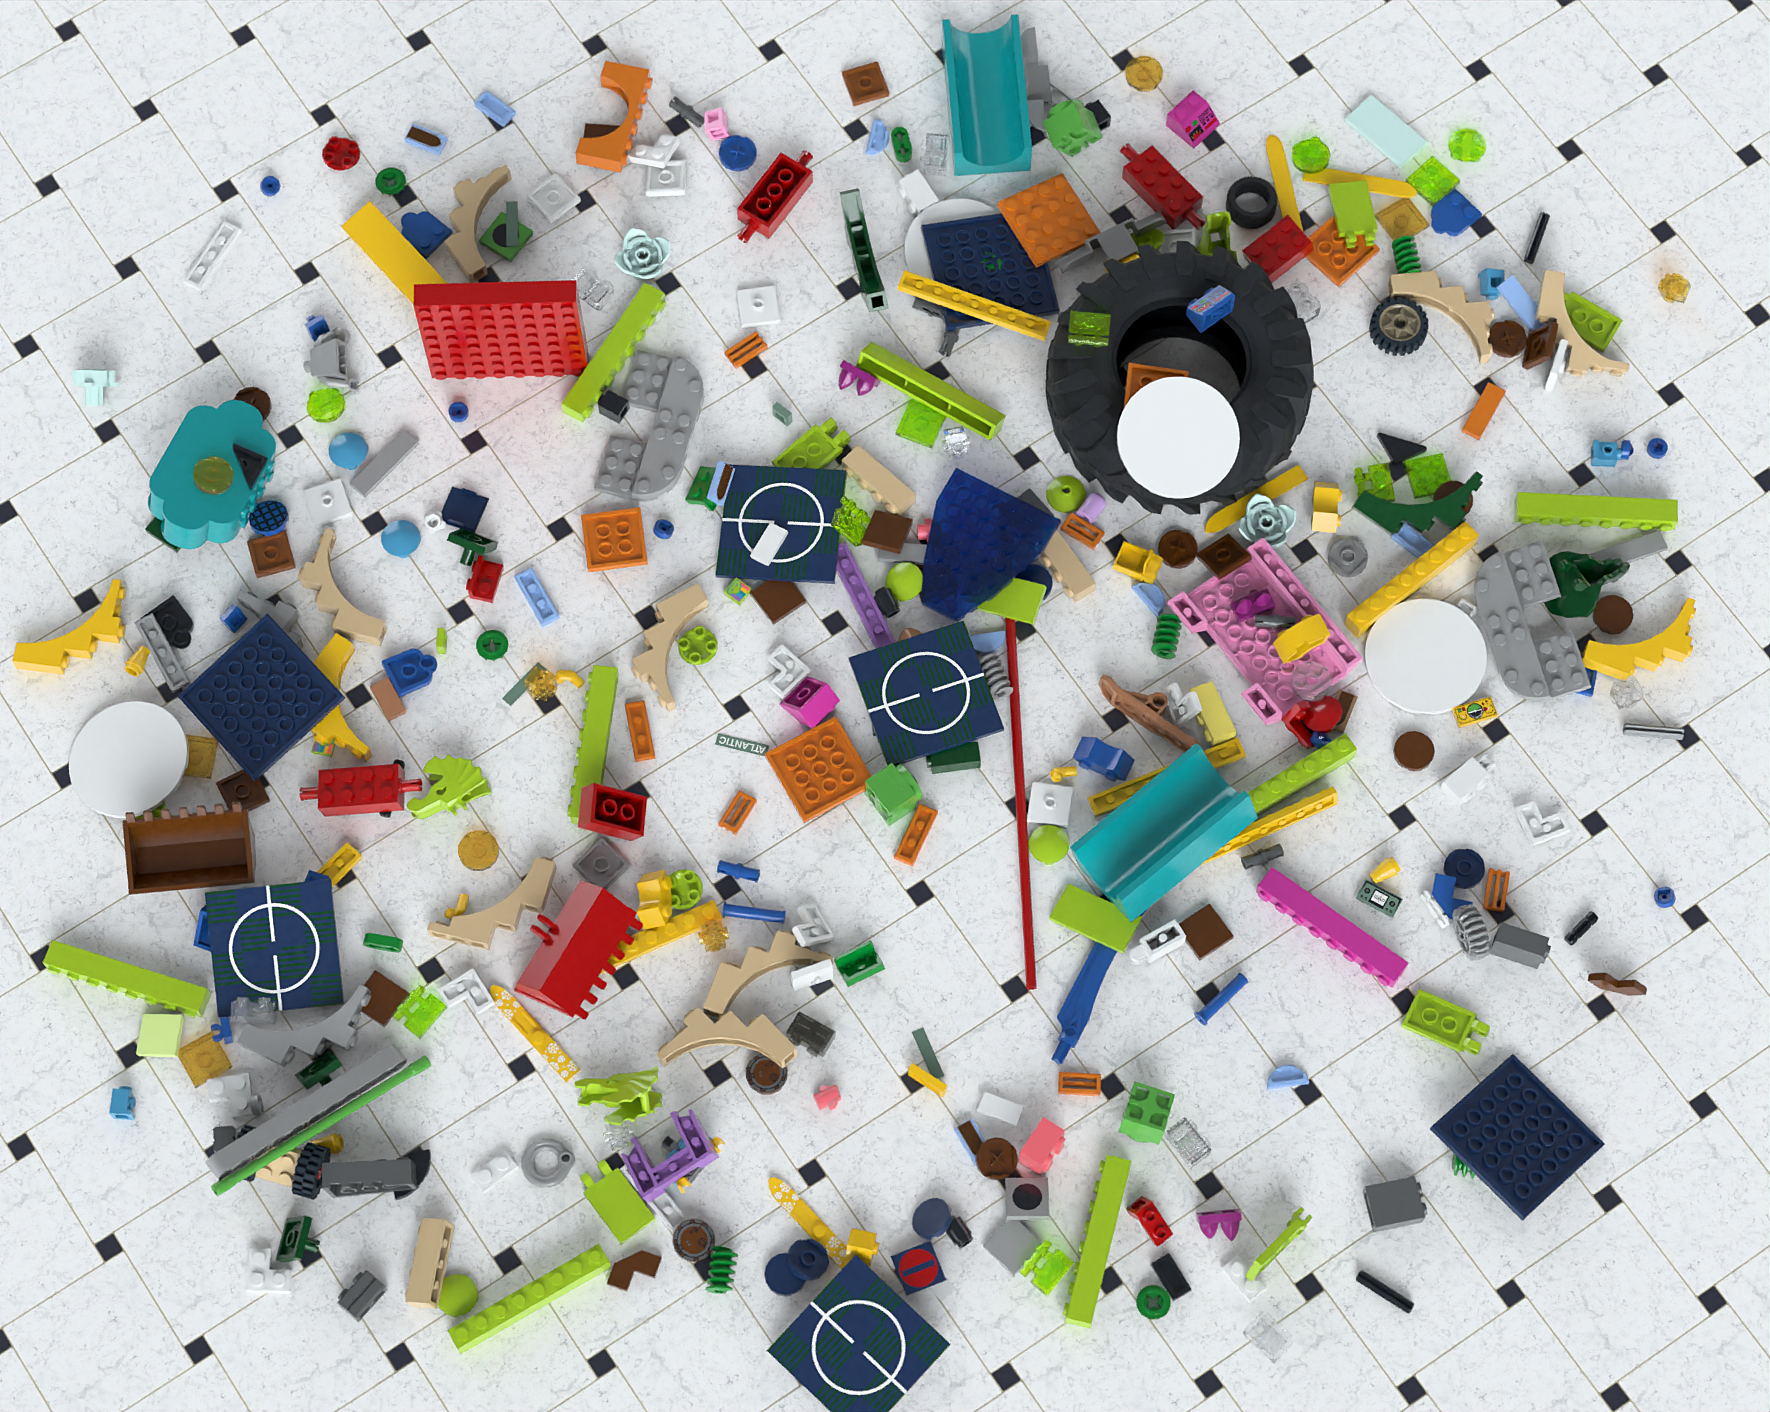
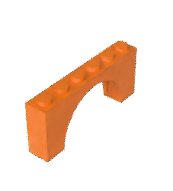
(611, 150)

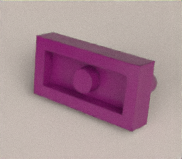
(850, 373)
(1252, 604)
(1229, 1221)

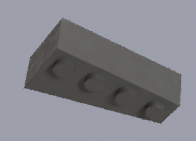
(368, 1177)

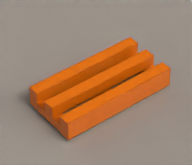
(763, 346)
(1077, 536)
(729, 827)
(1498, 874)
(1071, 1091)

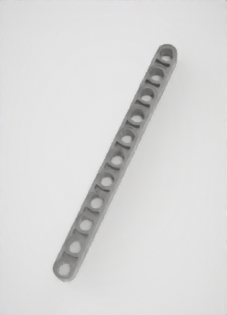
(306, 1112)

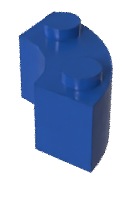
(1103, 759)

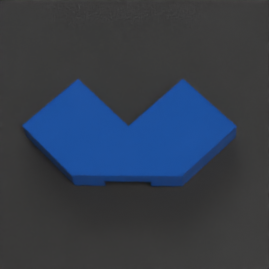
(1443, 893)

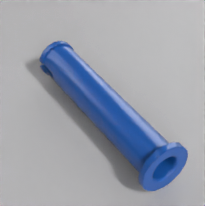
(753, 913)
(1221, 999)

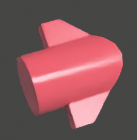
(924, 529)
(827, 1097)

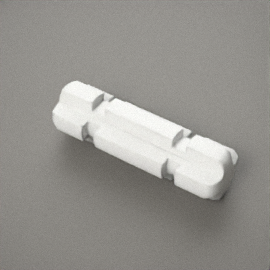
(1435, 909)

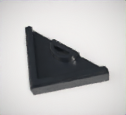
(1399, 449)
(250, 464)

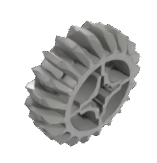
(1471, 932)

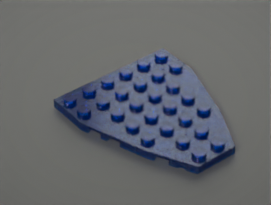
(979, 544)

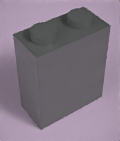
(1520, 945)
(1394, 1204)

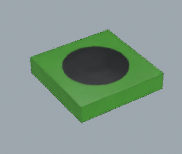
(496, 238)

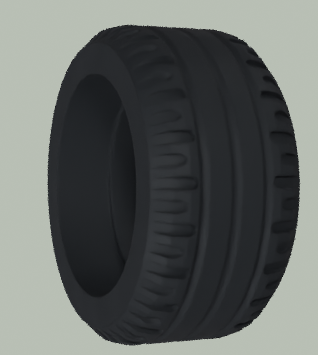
(1251, 185)

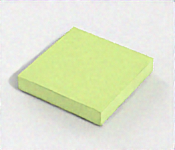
(160, 1035)

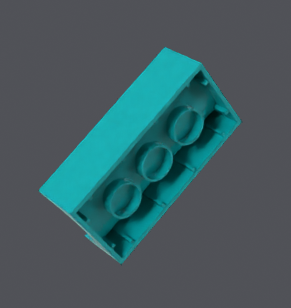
(987, 100)
(1162, 833)

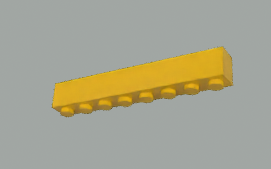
(1411, 579)

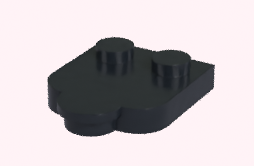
(174, 622)

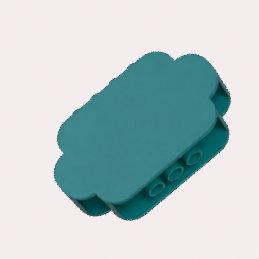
(185, 511)

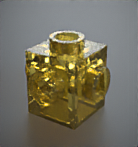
(1674, 288)
(541, 684)
(713, 942)

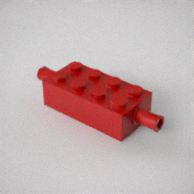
(1162, 187)
(774, 195)
(361, 790)

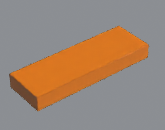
(1483, 411)
(639, 731)
(916, 835)

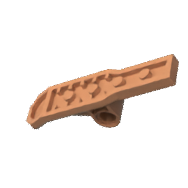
(1145, 712)

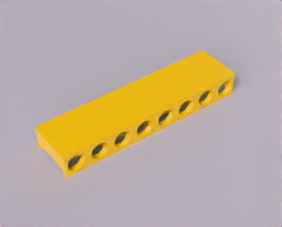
(390, 250)

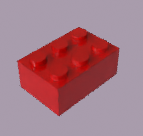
(1279, 248)
(612, 812)

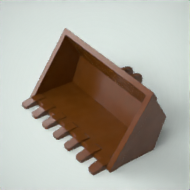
(189, 849)

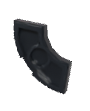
(423, 1161)

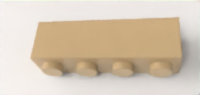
(878, 481)
(1067, 569)
(429, 1263)

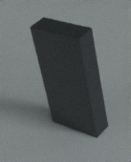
(1171, 1277)

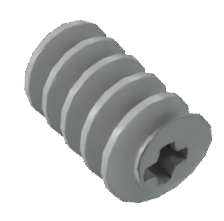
(995, 677)

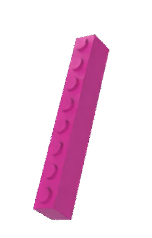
(1332, 927)

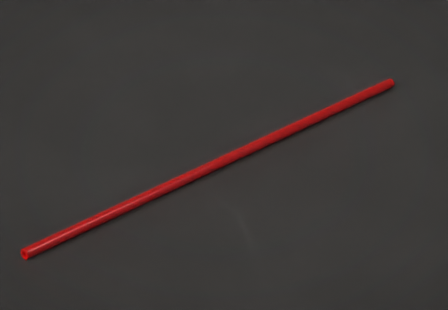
(1021, 816)

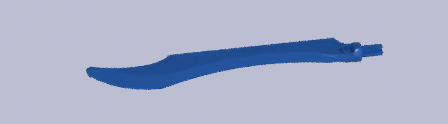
(1081, 998)

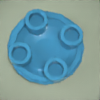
(348, 450)
(400, 538)

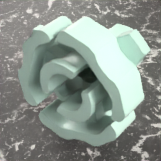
(94, 381)

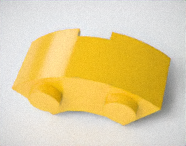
(1325, 507)
(1301, 638)
(654, 899)
(863, 1245)

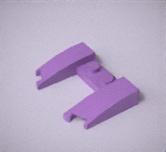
(653, 1180)

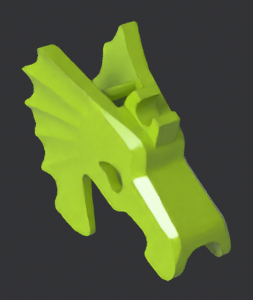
(1216, 223)
(458, 785)
(622, 1091)

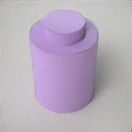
(1091, 507)

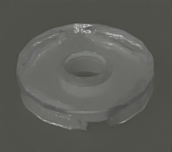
(1311, 692)

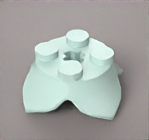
(639, 244)
(1262, 510)

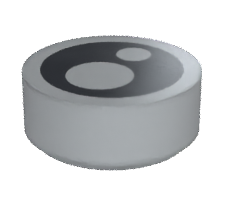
(256, 1105)

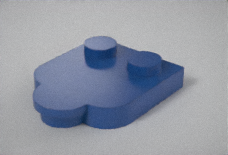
(1453, 214)
(424, 232)
(409, 671)

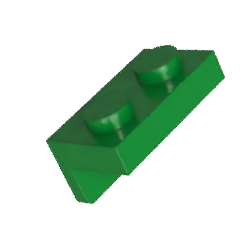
(700, 488)
(858, 963)

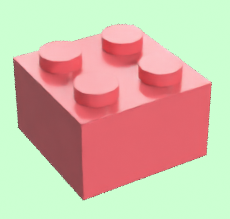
(1042, 1146)

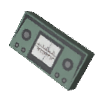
(1379, 898)

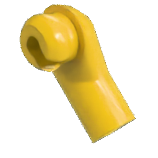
(569, 675)
(1059, 772)
(460, 909)

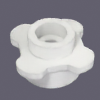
(429, 521)

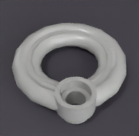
(559, 1175)

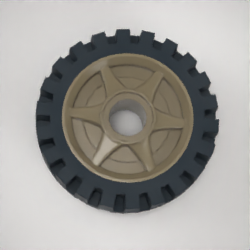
(1395, 339)

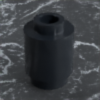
(886, 602)
(959, 1232)

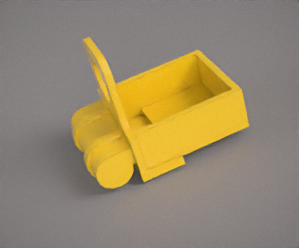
(1138, 563)

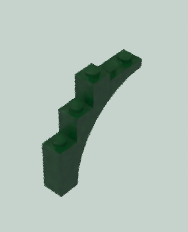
(862, 254)
(1446, 510)
(954, 759)

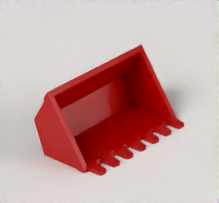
(577, 950)

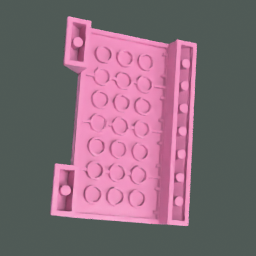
(1252, 647)

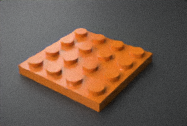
(1048, 219)
(819, 769)

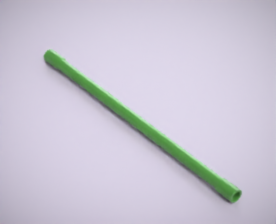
(231, 1180)

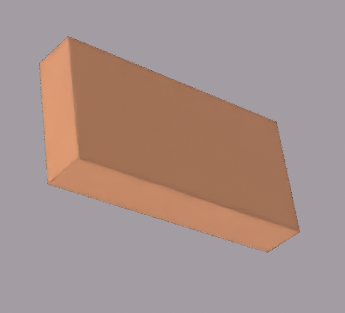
(388, 699)

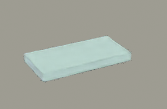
(1386, 131)

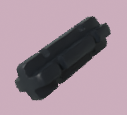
(1581, 928)

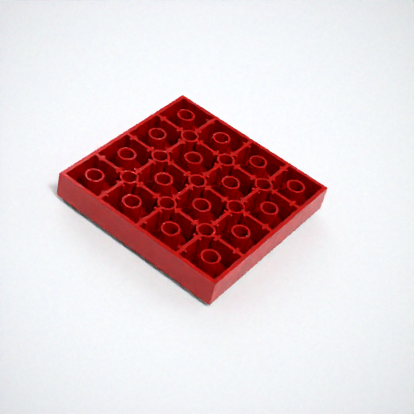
(502, 329)

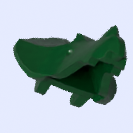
(1580, 582)

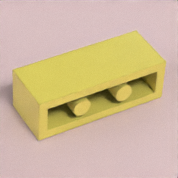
(1214, 717)

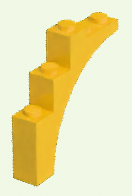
(82, 642)
(1621, 660)
(332, 664)

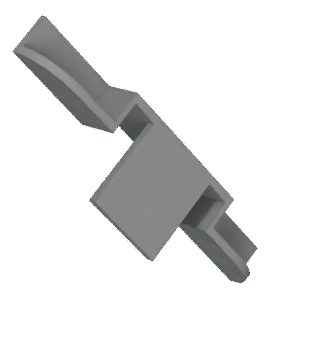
(1036, 80)
(1115, 242)

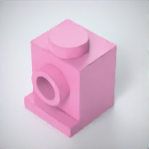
(716, 124)

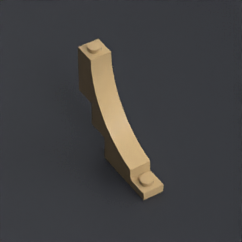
(479, 928)

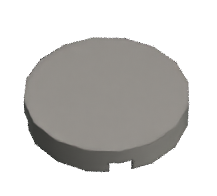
(1347, 558)

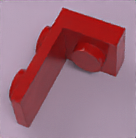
(1293, 724)
(1150, 1219)

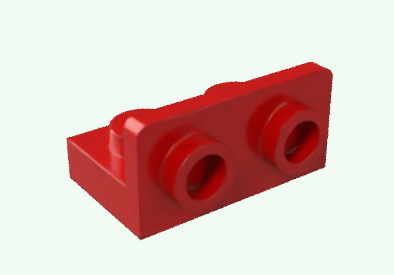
(484, 580)

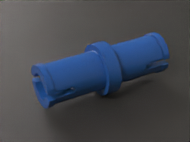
(738, 871)

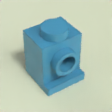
(1489, 281)
(1599, 454)
(122, 1103)

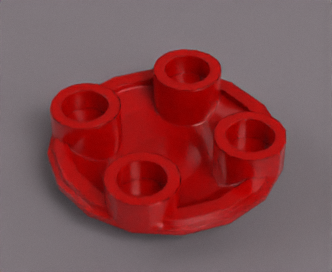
(341, 153)
(1323, 714)

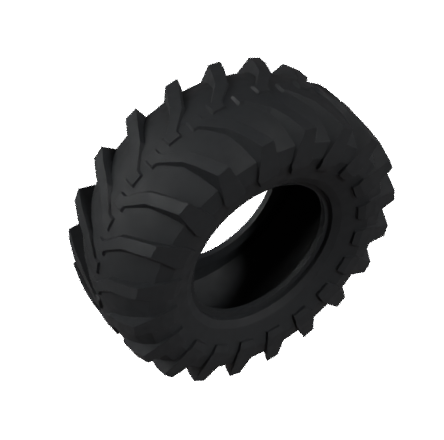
(1149, 303)

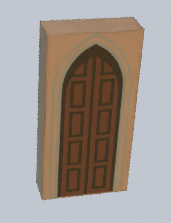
(1347, 702)

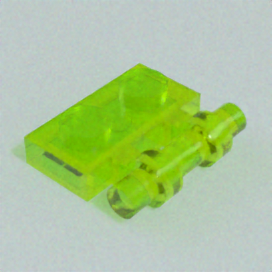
(1089, 323)
(1380, 481)
(850, 526)
(424, 1016)
(1051, 1272)

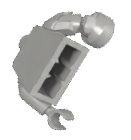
(330, 360)

